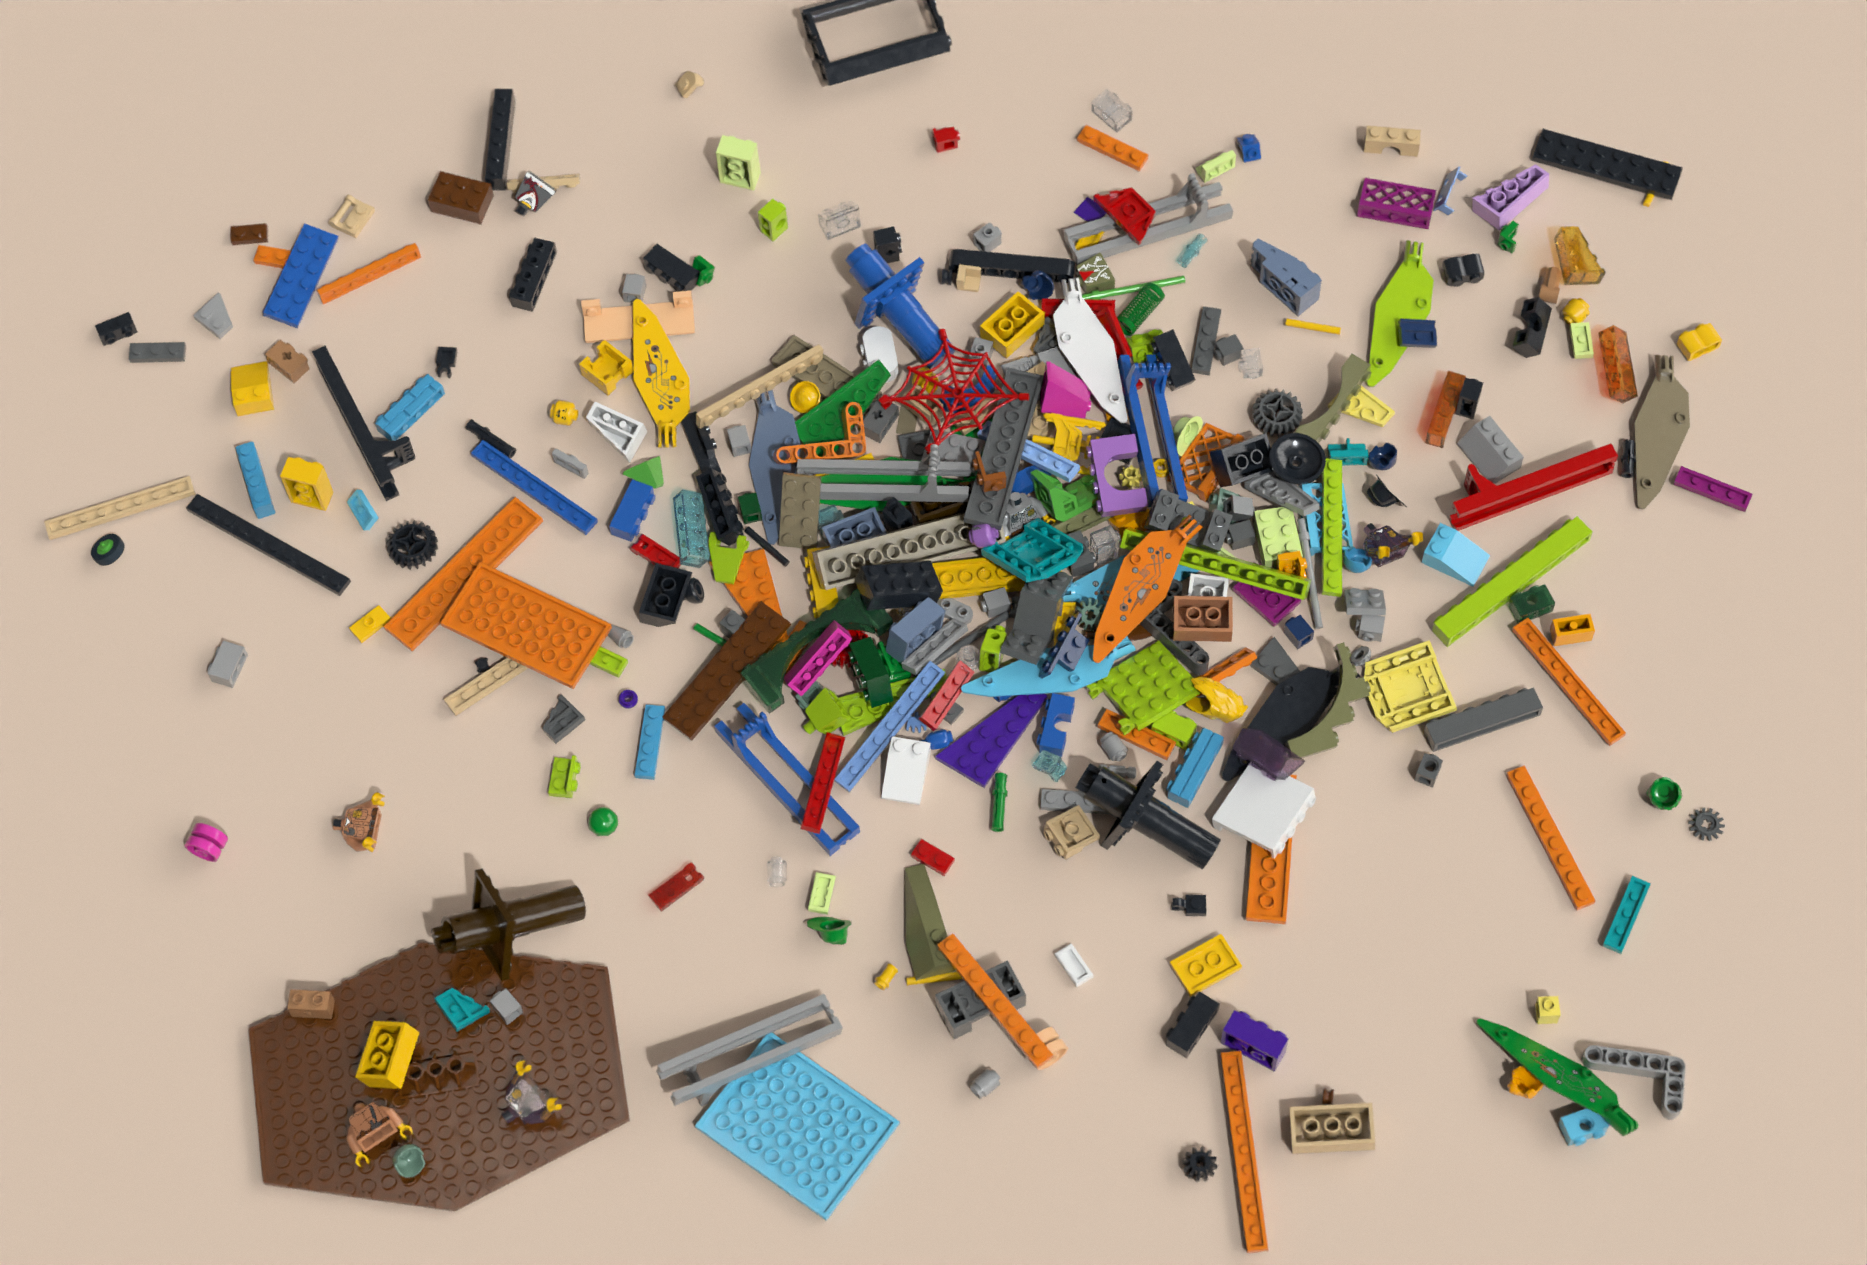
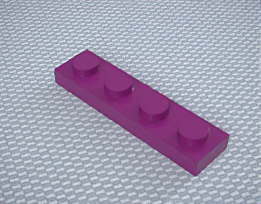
(1713, 489)

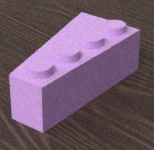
(1506, 201)

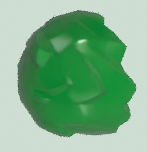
(1664, 793)

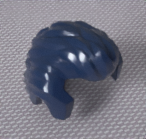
(1039, 285)

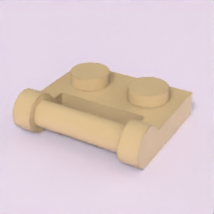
(356, 219)

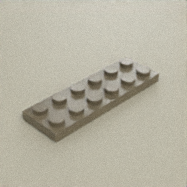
(826, 375)

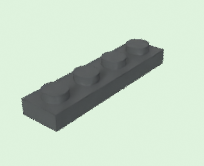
(1206, 340)

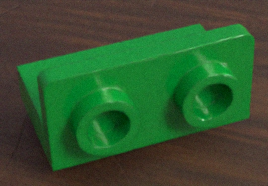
(893, 667)

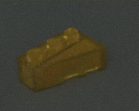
(1576, 259)

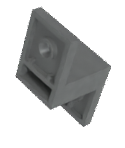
(1036, 617)

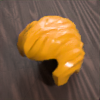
(1524, 1083)

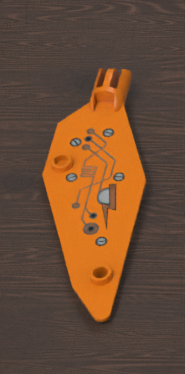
(1141, 584)

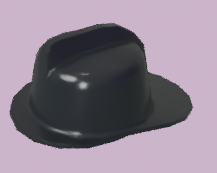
(1381, 495)

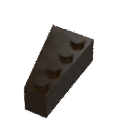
(928, 511)

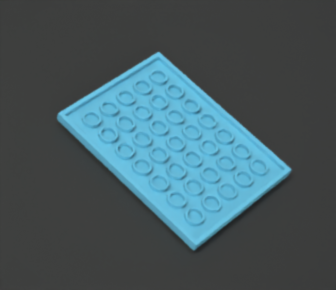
(799, 1128)

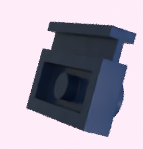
(1417, 333)

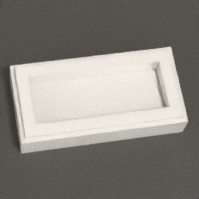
(1074, 965)

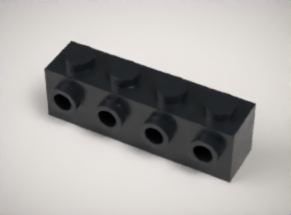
(533, 274)
(720, 506)

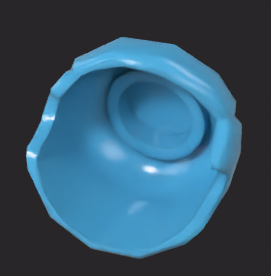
(1356, 560)

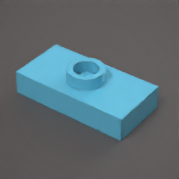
(362, 510)

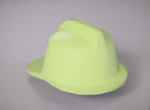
(1186, 431)

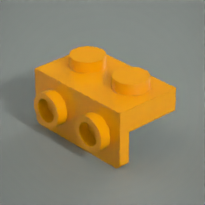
(1131, 520)
(1292, 563)

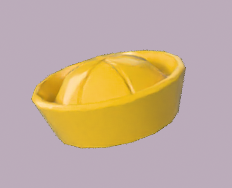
(804, 396)

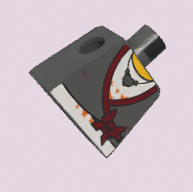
(533, 193)

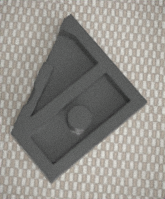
(1047, 337)
(562, 720)

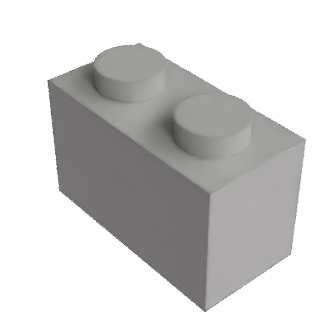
(227, 664)

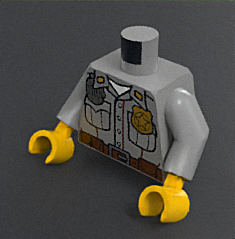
(1022, 511)

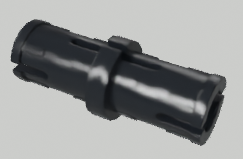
(1628, 466)

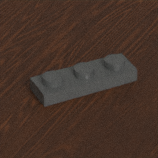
(157, 352)

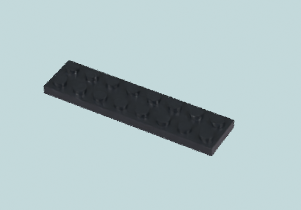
(1607, 164)

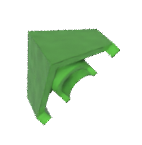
(647, 472)

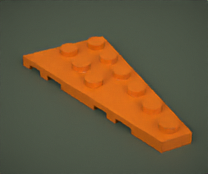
(754, 585)

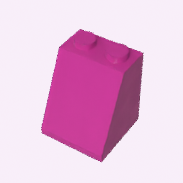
(1063, 393)

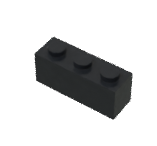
(671, 269)
(1170, 351)
(1192, 1024)

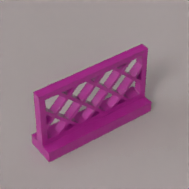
(1395, 213)

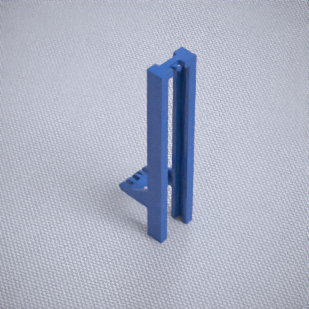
(1157, 380)
(738, 746)

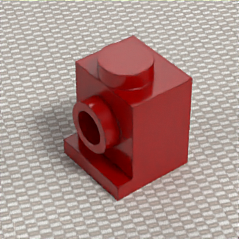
(945, 138)

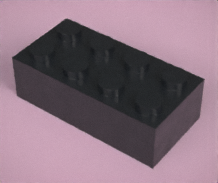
(897, 584)

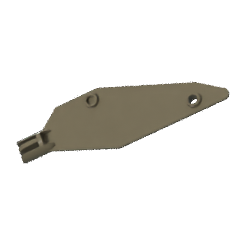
(1659, 430)

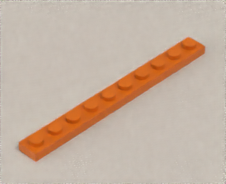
(1244, 1152)

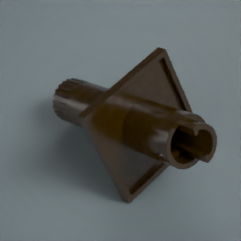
(497, 923)

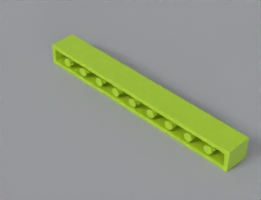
(1231, 567)
(1513, 579)

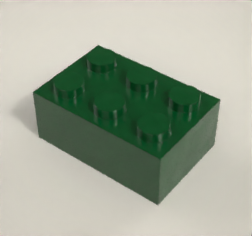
(870, 672)

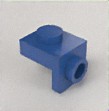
(1250, 147)

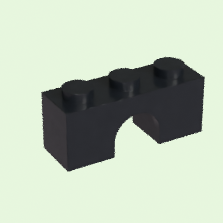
(1537, 316)

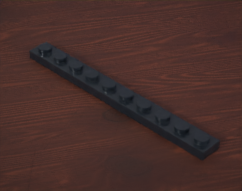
(268, 545)

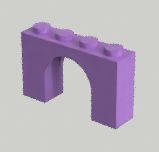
(1110, 500)

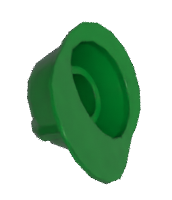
(831, 929)

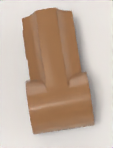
(1550, 287)

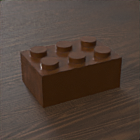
(460, 197)

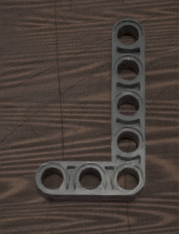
(1164, 633)

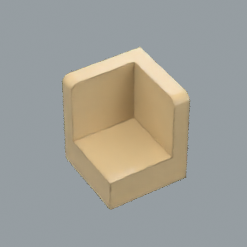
(968, 278)

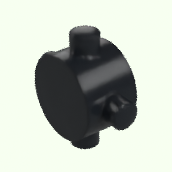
(482, 665)

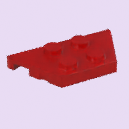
(1128, 211)

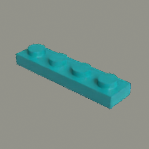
(1626, 914)

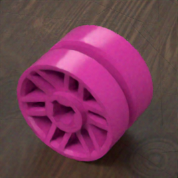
(206, 842)

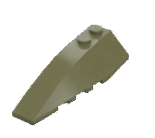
(924, 925)

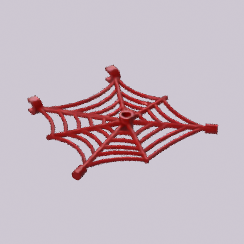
(957, 392)

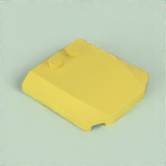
(1408, 687)

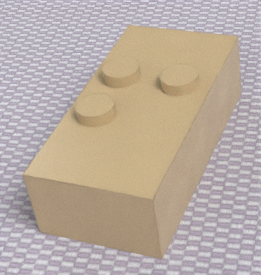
(1332, 1128)

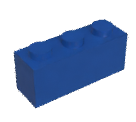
(632, 511)

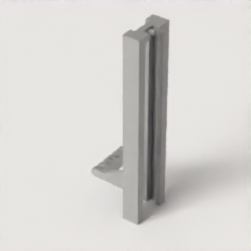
(1188, 195)
(930, 467)
(707, 1087)

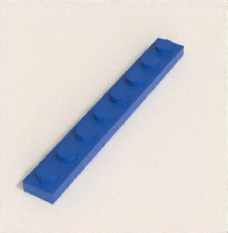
(534, 487)

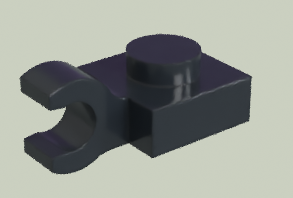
(1193, 905)

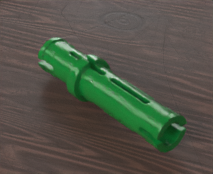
(1000, 794)

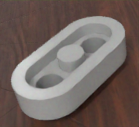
(954, 610)

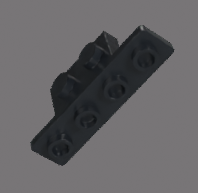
(701, 444)

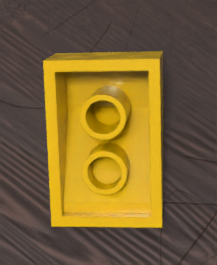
(251, 388)

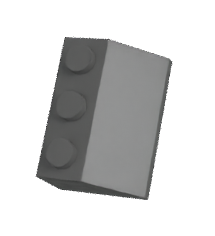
(1490, 450)

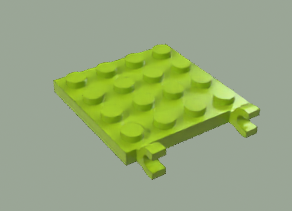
(1146, 687)

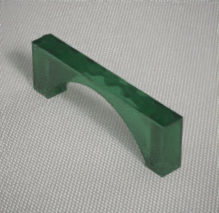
(767, 674)

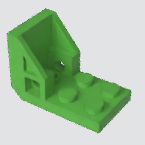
(1066, 501)

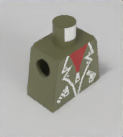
(1094, 275)

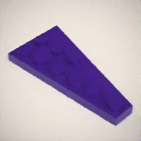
(988, 744)

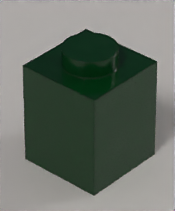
(750, 508)

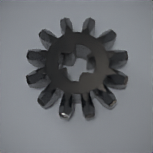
(1200, 1156)

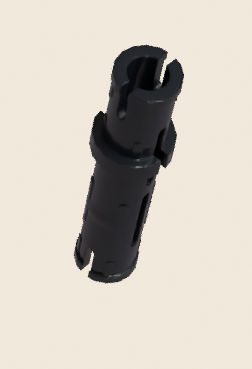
(484, 434)

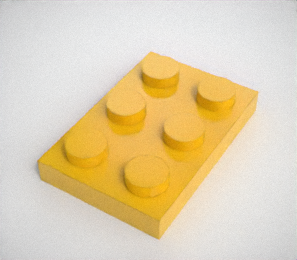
(1205, 965)

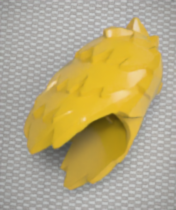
(1220, 701)

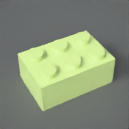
(738, 162)
(1275, 534)

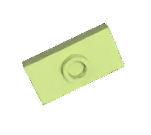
(821, 893)

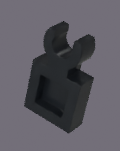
(445, 359)

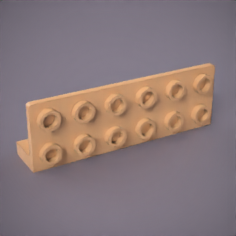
(617, 322)

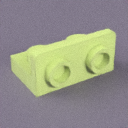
(1216, 166)

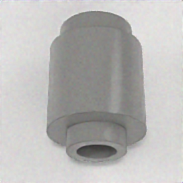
(1114, 746)
(985, 1083)

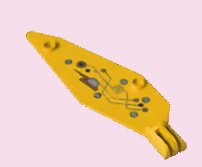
(659, 374)

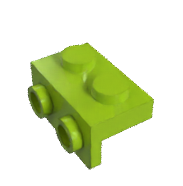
(1140, 345)

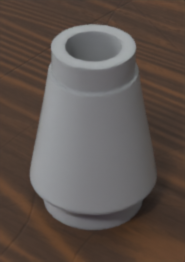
(621, 636)

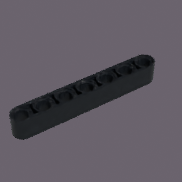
(1012, 265)

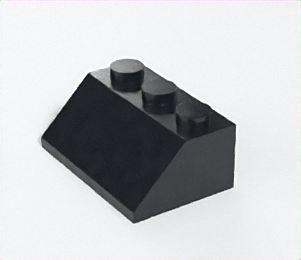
(664, 595)

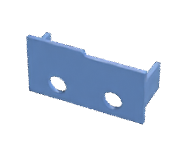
(1446, 189)

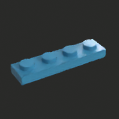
(650, 742)

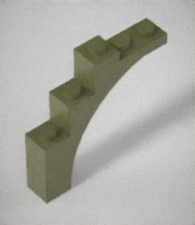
(1349, 690)

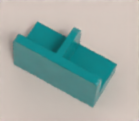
(1349, 453)

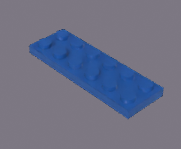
(300, 275)

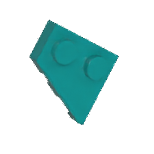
(460, 1009)

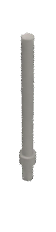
(1304, 540)

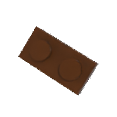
(249, 234)

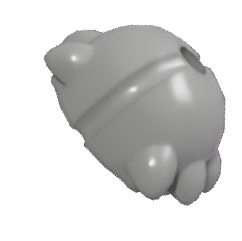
(1361, 656)

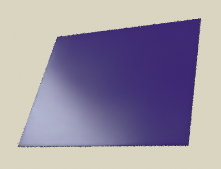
(1089, 210)

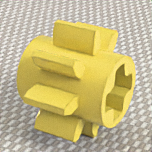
(1130, 477)

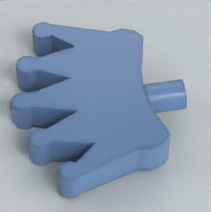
(914, 722)

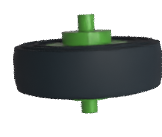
(107, 549)

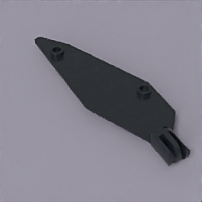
(1290, 710)

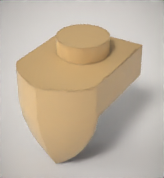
(689, 83)

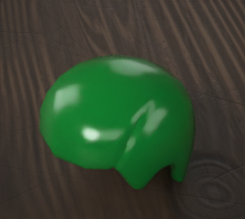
(603, 821)

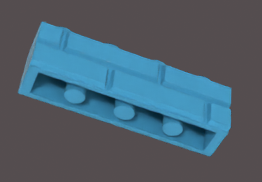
(409, 408)
(255, 480)
(1195, 767)

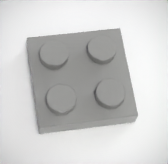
(1365, 602)

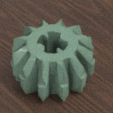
(1097, 611)

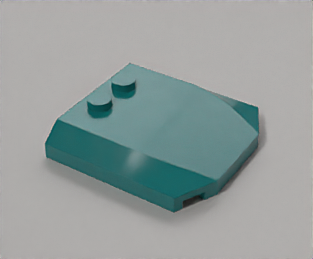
(1035, 552)

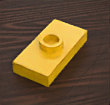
(370, 624)

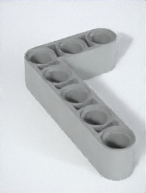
(1644, 1070)

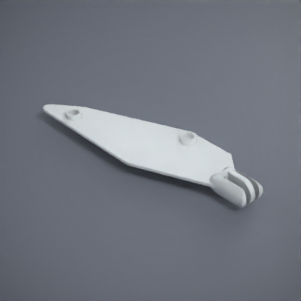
(1089, 350)

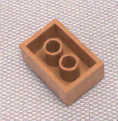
(1202, 618)

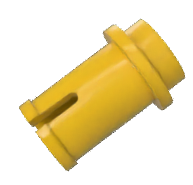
(886, 976)

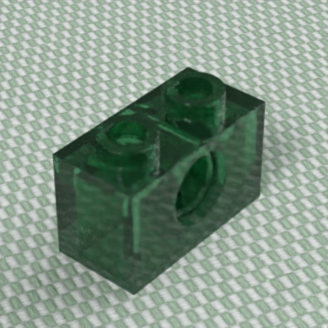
(1539, 595)

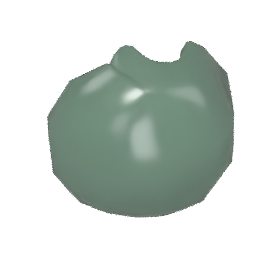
(408, 1160)

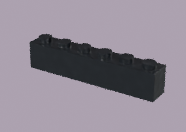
(500, 139)

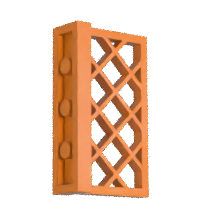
(1210, 479)

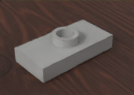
(570, 463)

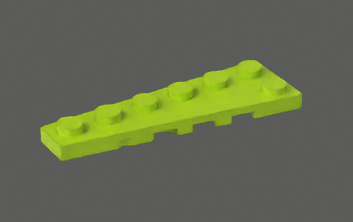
(864, 715)

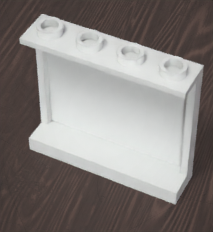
(1264, 809)

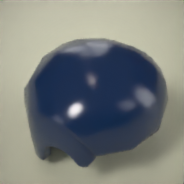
(1383, 457)

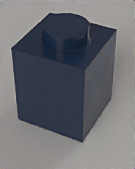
(1298, 631)

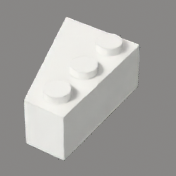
(617, 429)

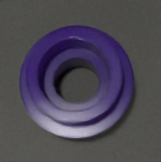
(628, 694)

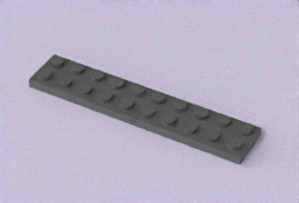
(1004, 448)

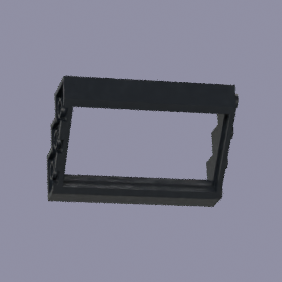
(873, 60)

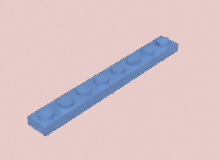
(889, 726)

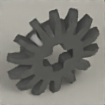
(1709, 817)

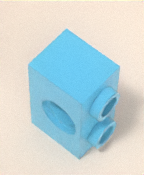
(1574, 1134)

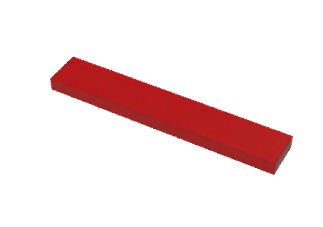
(823, 783)

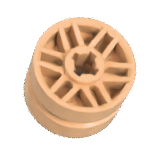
(1054, 1044)

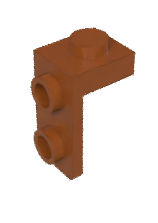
(989, 482)

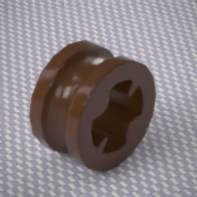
(1327, 1097)

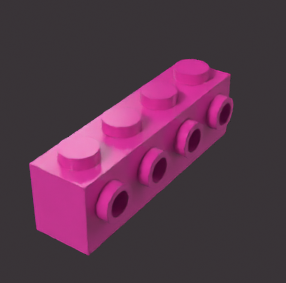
(818, 658)

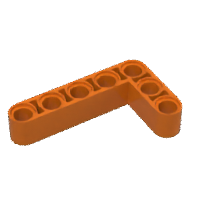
(828, 447)

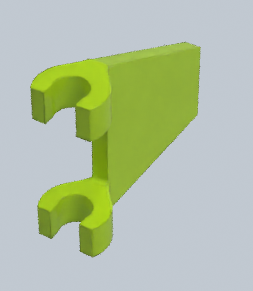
(726, 560)

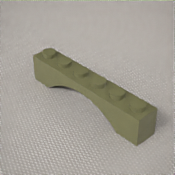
(1353, 374)

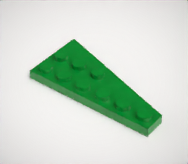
(825, 420)

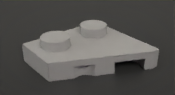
(215, 317)

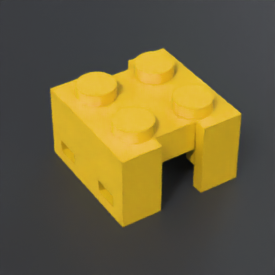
(607, 369)

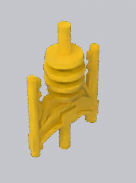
(1068, 438)

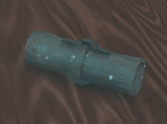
(1192, 250)

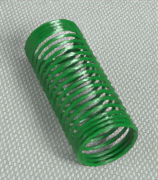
(1150, 297)

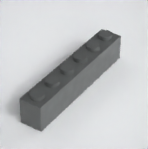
(1483, 719)

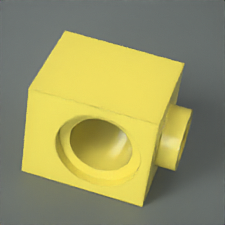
(1547, 1010)

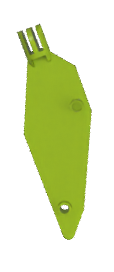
(1404, 298)

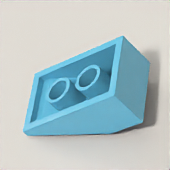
(1455, 555)

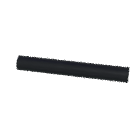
(765, 545)

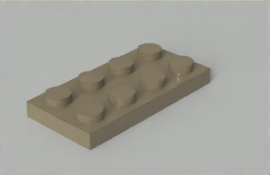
(800, 511)

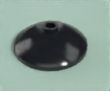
(1299, 450)

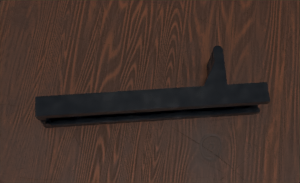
(370, 449)

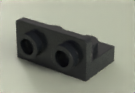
(116, 329)

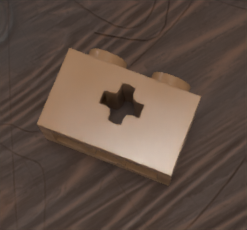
(287, 361)
(311, 1004)

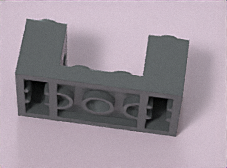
(1168, 512)
(961, 1008)

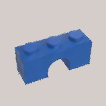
(1059, 709)

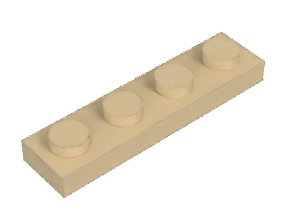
(569, 180)

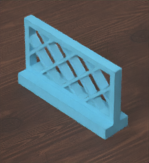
(1311, 522)

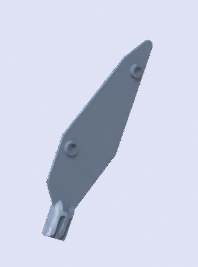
(773, 430)

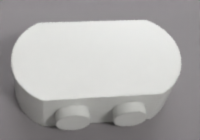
(879, 345)

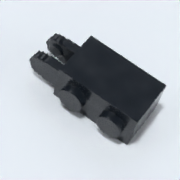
(896, 515)

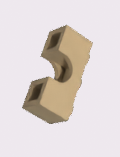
(1381, 137)

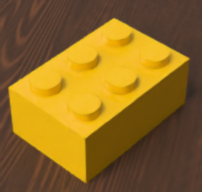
(1012, 324)
(306, 483)
(387, 1054)

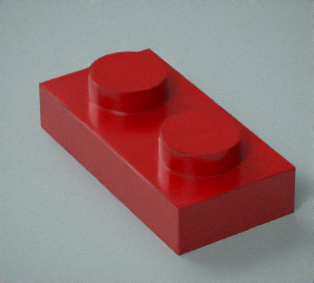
(932, 857)

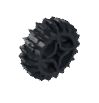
(405, 537)

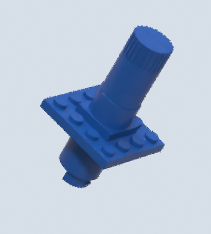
(893, 296)

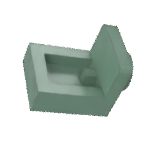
(809, 695)

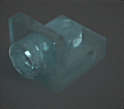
(1050, 764)

